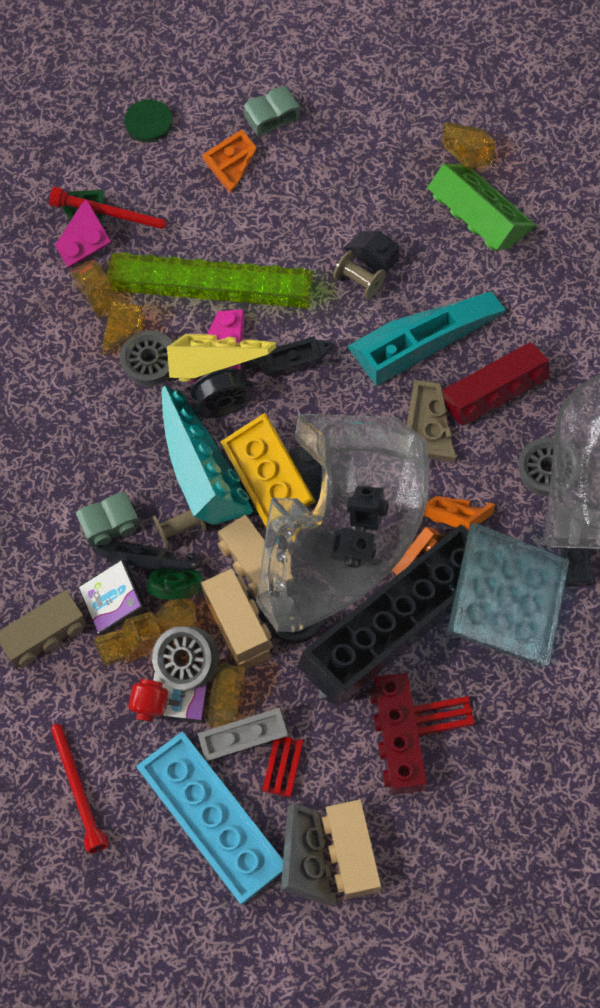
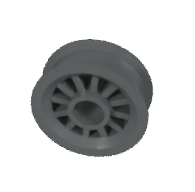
(140, 347)
(530, 465)
(163, 667)

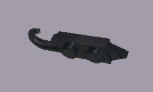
(290, 358)
(146, 557)

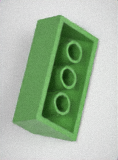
(479, 206)

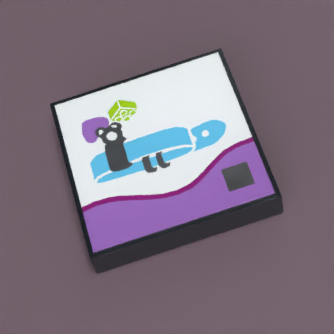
(112, 597)
(184, 704)

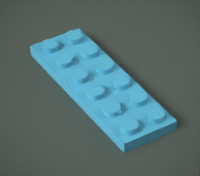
(212, 818)

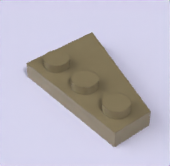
(429, 420)

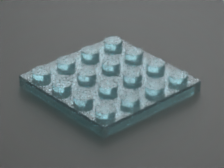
(508, 595)

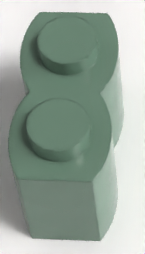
(271, 111)
(108, 519)

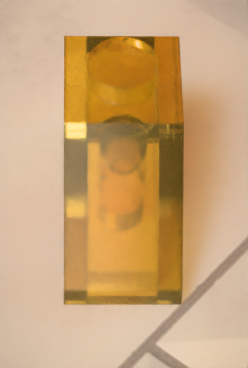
(468, 144)
(121, 323)
(177, 614)
(226, 694)

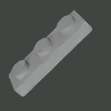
(243, 734)

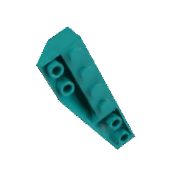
(417, 336)
(199, 465)

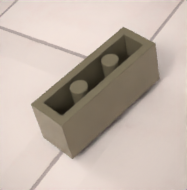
(41, 629)

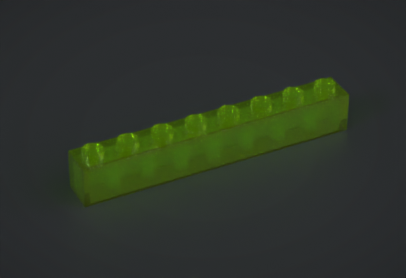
(210, 280)

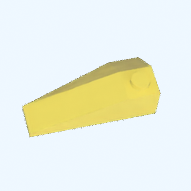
(202, 354)

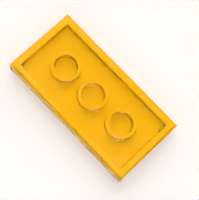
(265, 465)

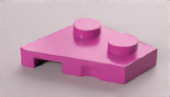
(82, 236)

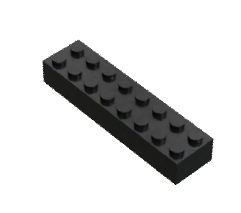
(386, 622)

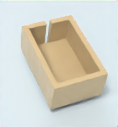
(237, 619)

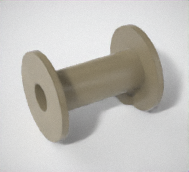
(370, 281)
(176, 525)

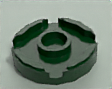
(148, 120)
(174, 584)

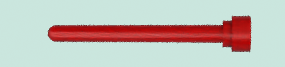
(59, 198)
(93, 836)

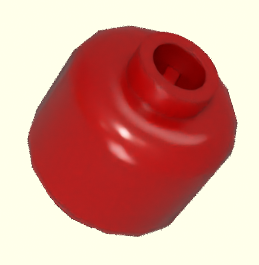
(148, 699)

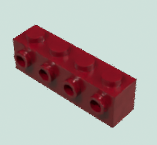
(496, 383)
(399, 734)

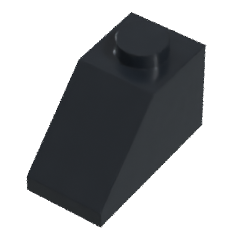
(374, 250)

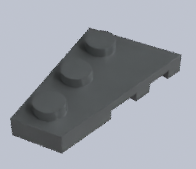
(303, 859)

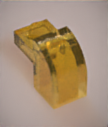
(94, 285)
(131, 642)

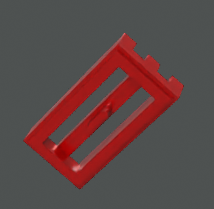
(443, 715)
(287, 743)

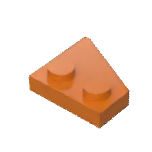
(230, 159)
(456, 511)
(422, 544)

